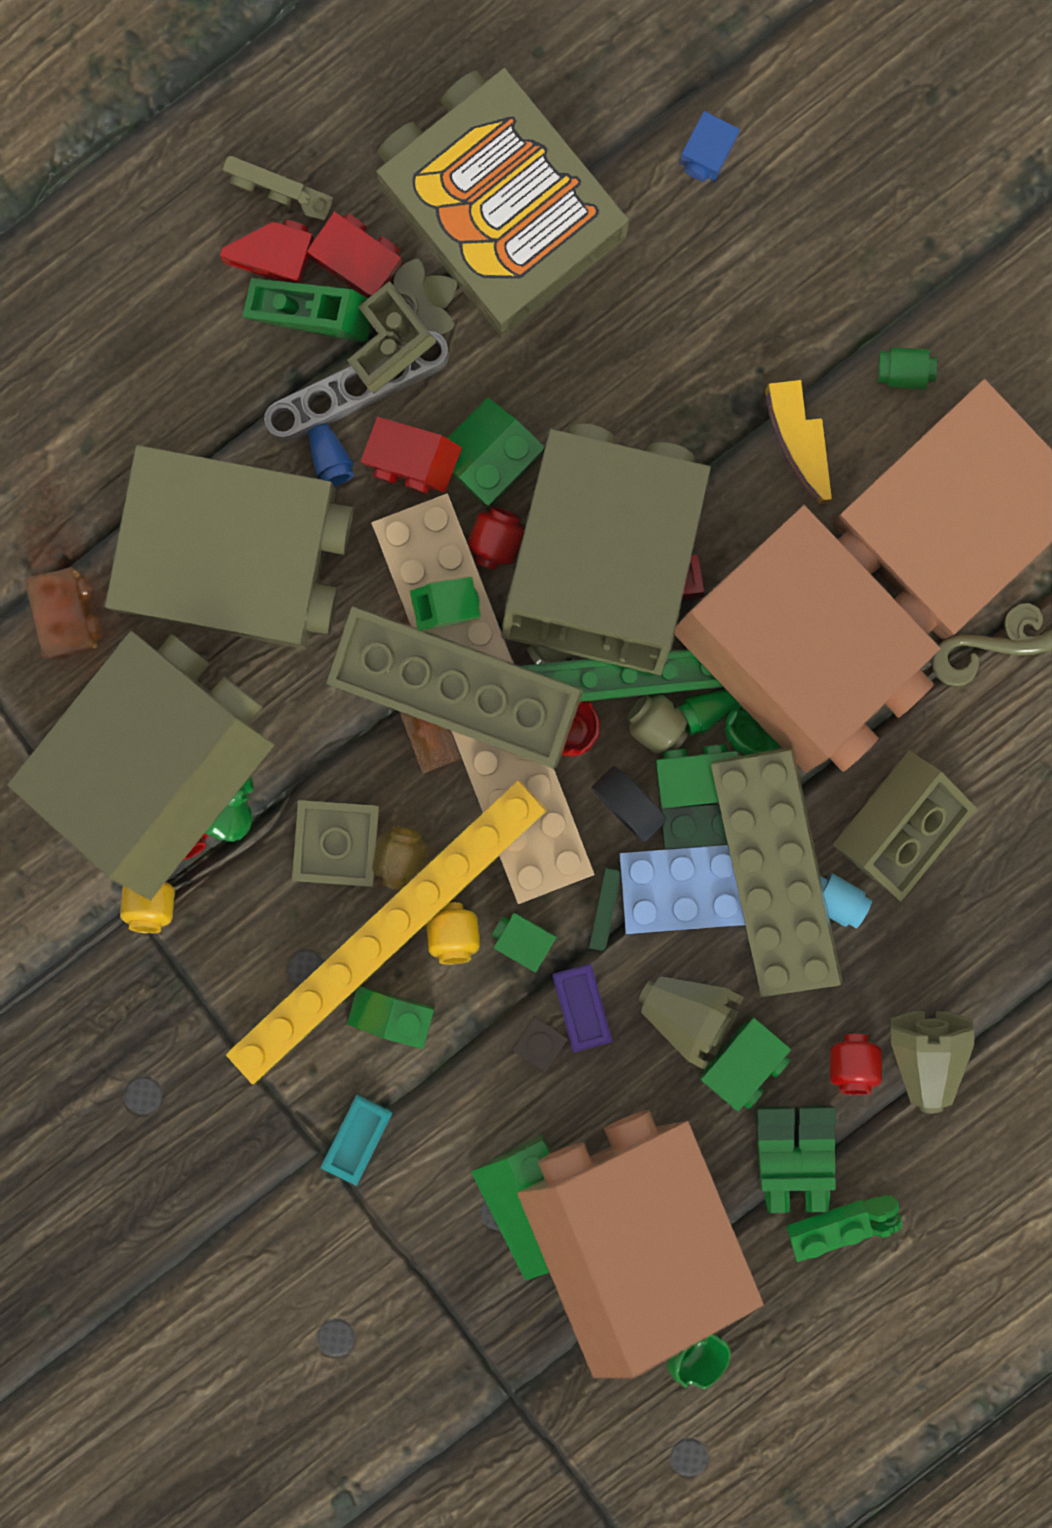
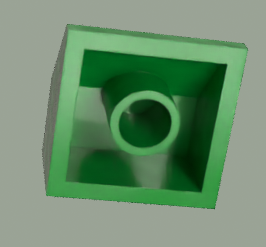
(493, 453)

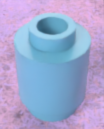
(845, 901)

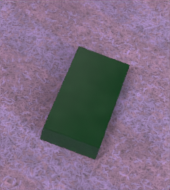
(604, 909)

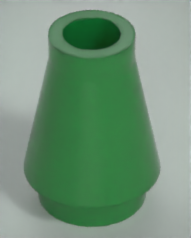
(706, 710)

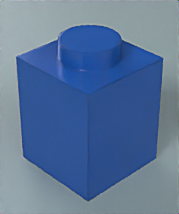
(708, 147)

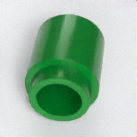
(907, 368)

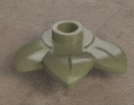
(426, 295)

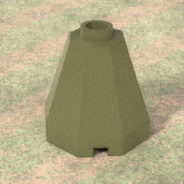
(690, 1015)
(932, 1056)

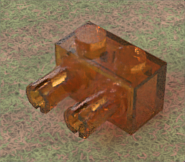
(62, 613)

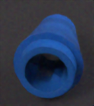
(329, 456)

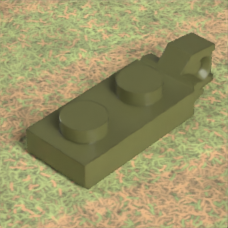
(281, 189)

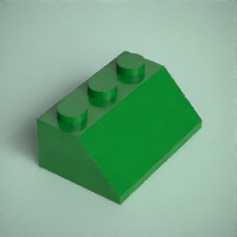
(499, 1184)

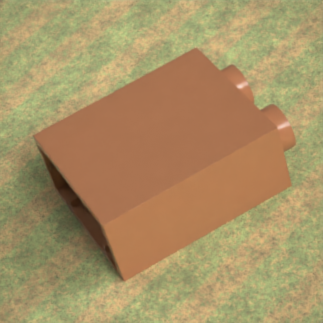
(956, 513)
(810, 644)
(638, 1245)

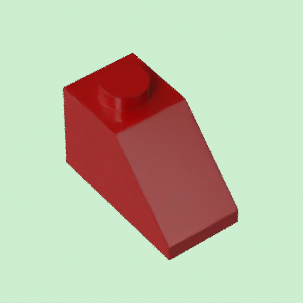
(272, 252)

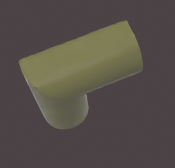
(398, 342)

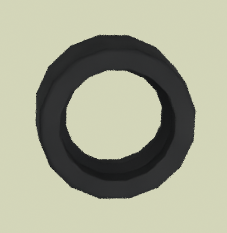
(629, 803)

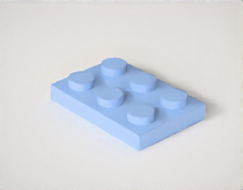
(679, 889)

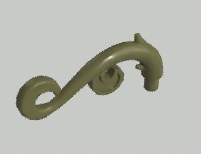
(1015, 644)

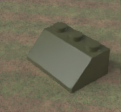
(905, 825)

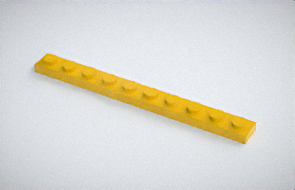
(387, 931)

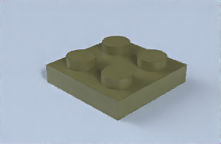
(335, 843)

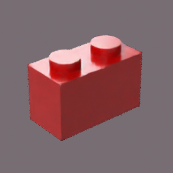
(355, 256)
(410, 455)

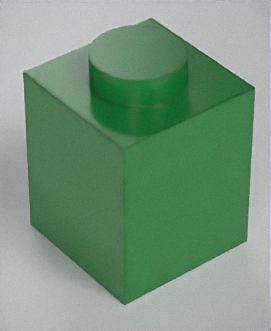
(445, 603)
(522, 940)

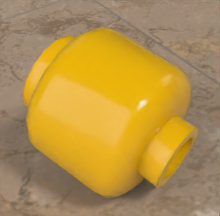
(146, 914)
(453, 934)

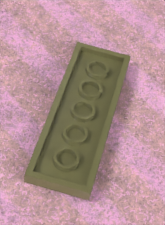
(454, 686)
(776, 872)

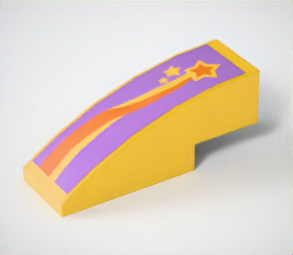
(800, 438)

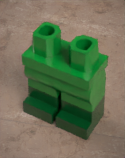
(799, 1167)

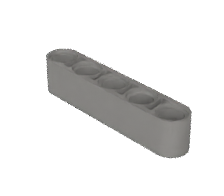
(342, 402)

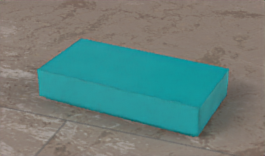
(356, 1139)

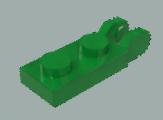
(844, 1226)

